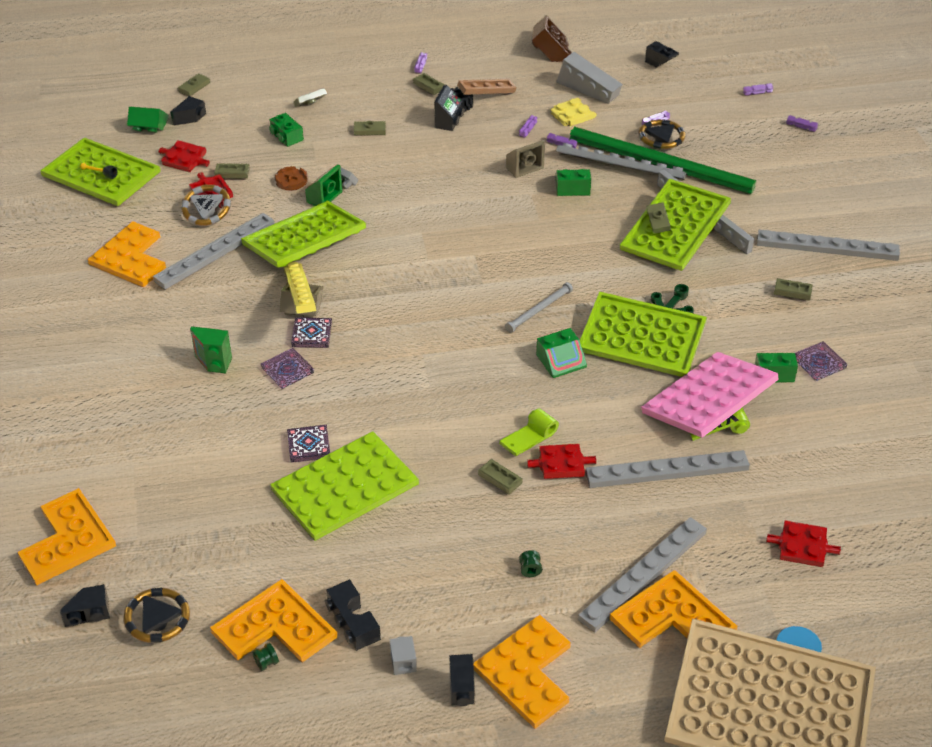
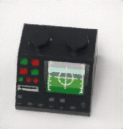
(447, 109)

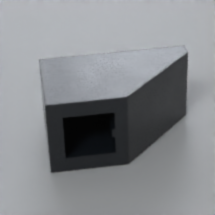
(659, 54)
(87, 606)

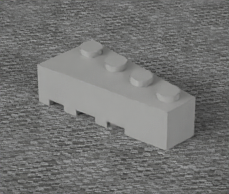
(588, 79)

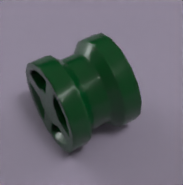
(530, 563)
(265, 656)

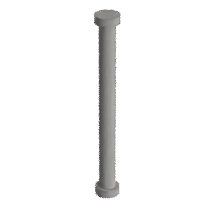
(511, 326)

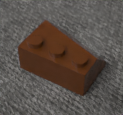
(550, 40)

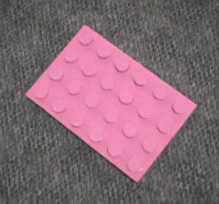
(709, 394)

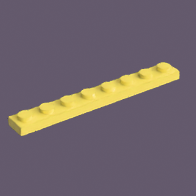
(299, 288)

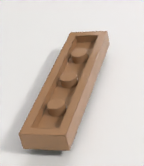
(486, 86)

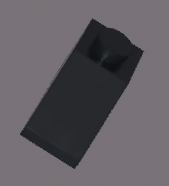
(188, 111)
(462, 679)

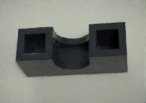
(359, 628)

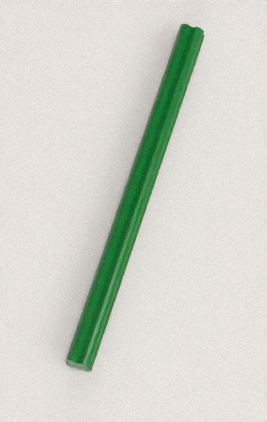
(642, 153)

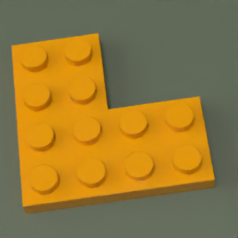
(125, 256)
(77, 538)
(666, 604)
(277, 613)
(516, 672)

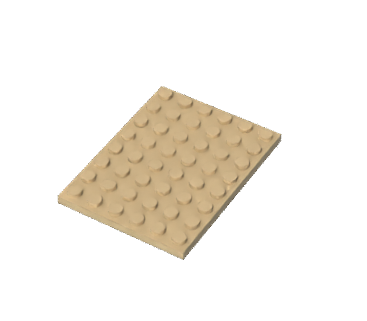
(766, 694)

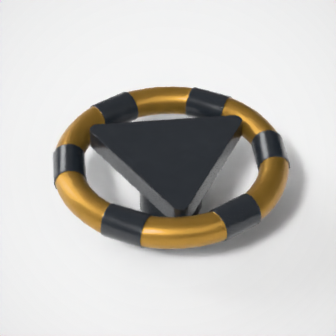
(661, 134)
(157, 615)

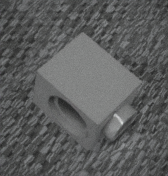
(403, 655)

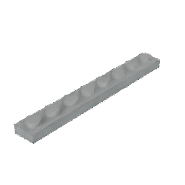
(630, 162)
(723, 226)
(829, 245)
(210, 252)
(667, 469)
(642, 574)

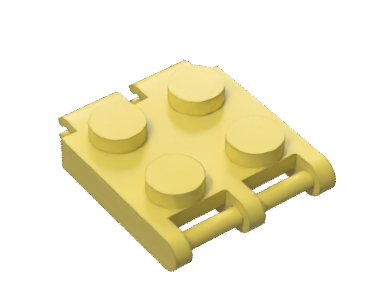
(572, 112)

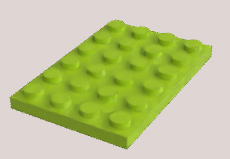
(131, 171)
(691, 218)
(303, 234)
(642, 334)
(344, 485)

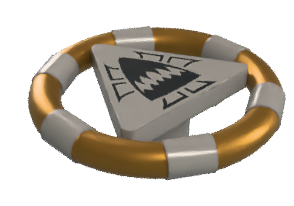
(206, 204)

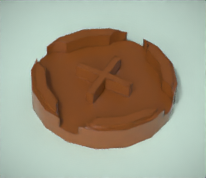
(291, 178)

